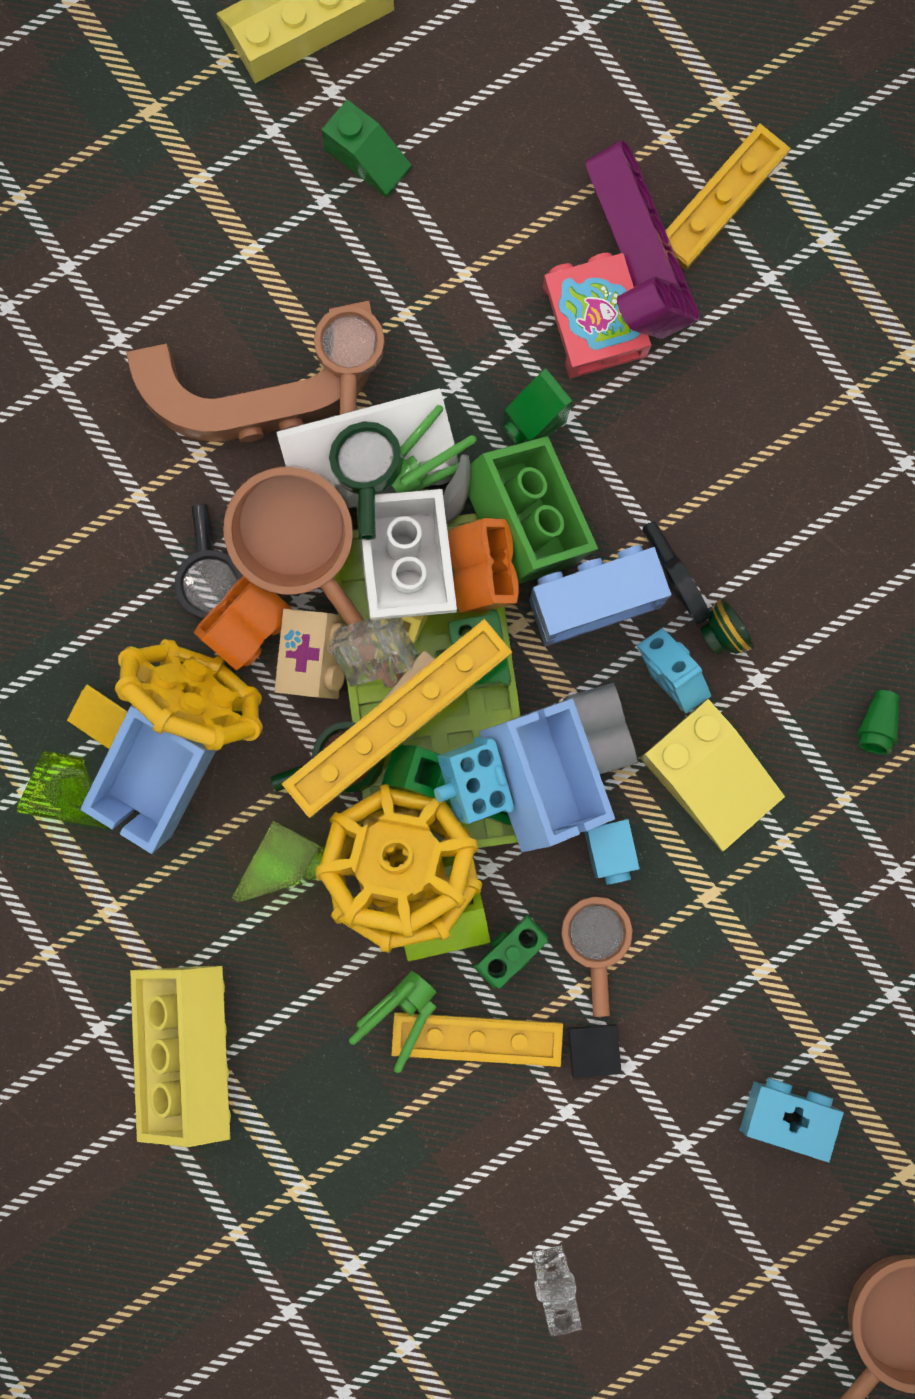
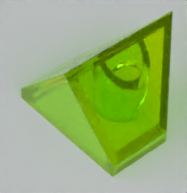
(58, 790)

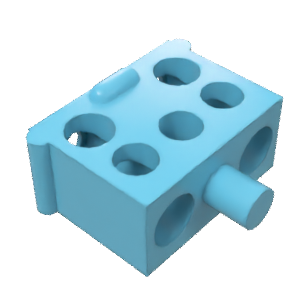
(674, 670)
(484, 779)

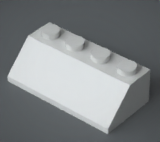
(311, 443)

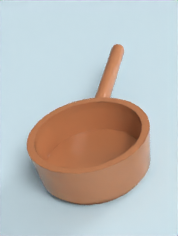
(291, 534)
(884, 1325)

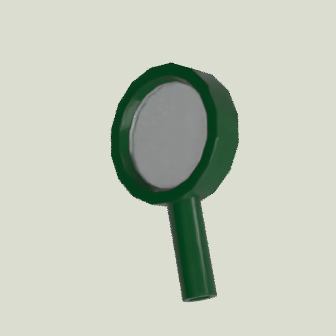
(366, 462)

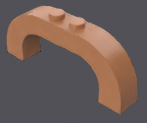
(234, 416)

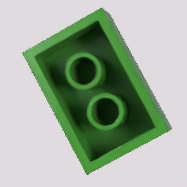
(537, 501)

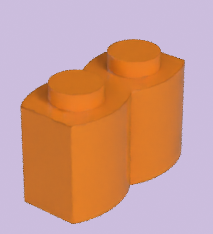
(483, 565)
(242, 623)

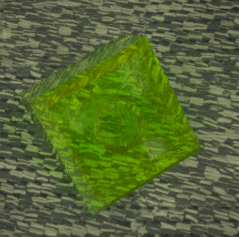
(280, 863)

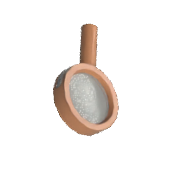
(349, 346)
(597, 936)

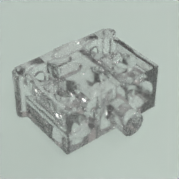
(373, 650)
(556, 1291)

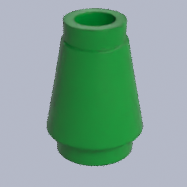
(880, 724)

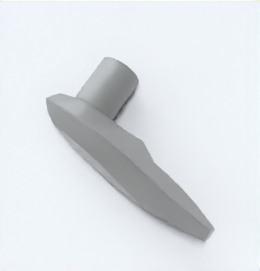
(457, 490)

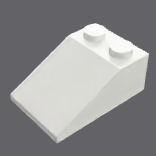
(410, 558)

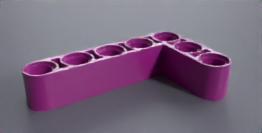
(661, 296)

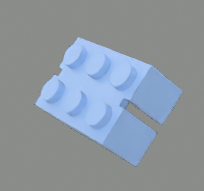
(599, 594)
(149, 776)
(550, 776)

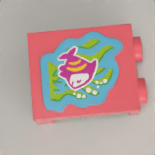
(589, 314)

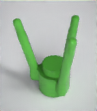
(413, 475)
(410, 995)

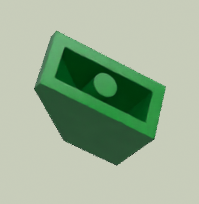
(365, 148)
(537, 410)

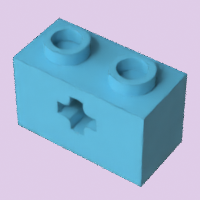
(811, 1136)

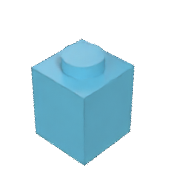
(612, 851)

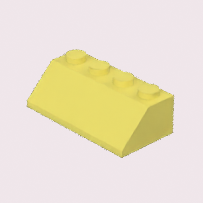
(281, 32)
(180, 1055)

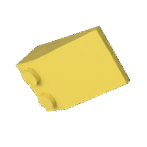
(713, 775)

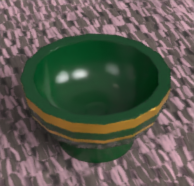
(726, 630)

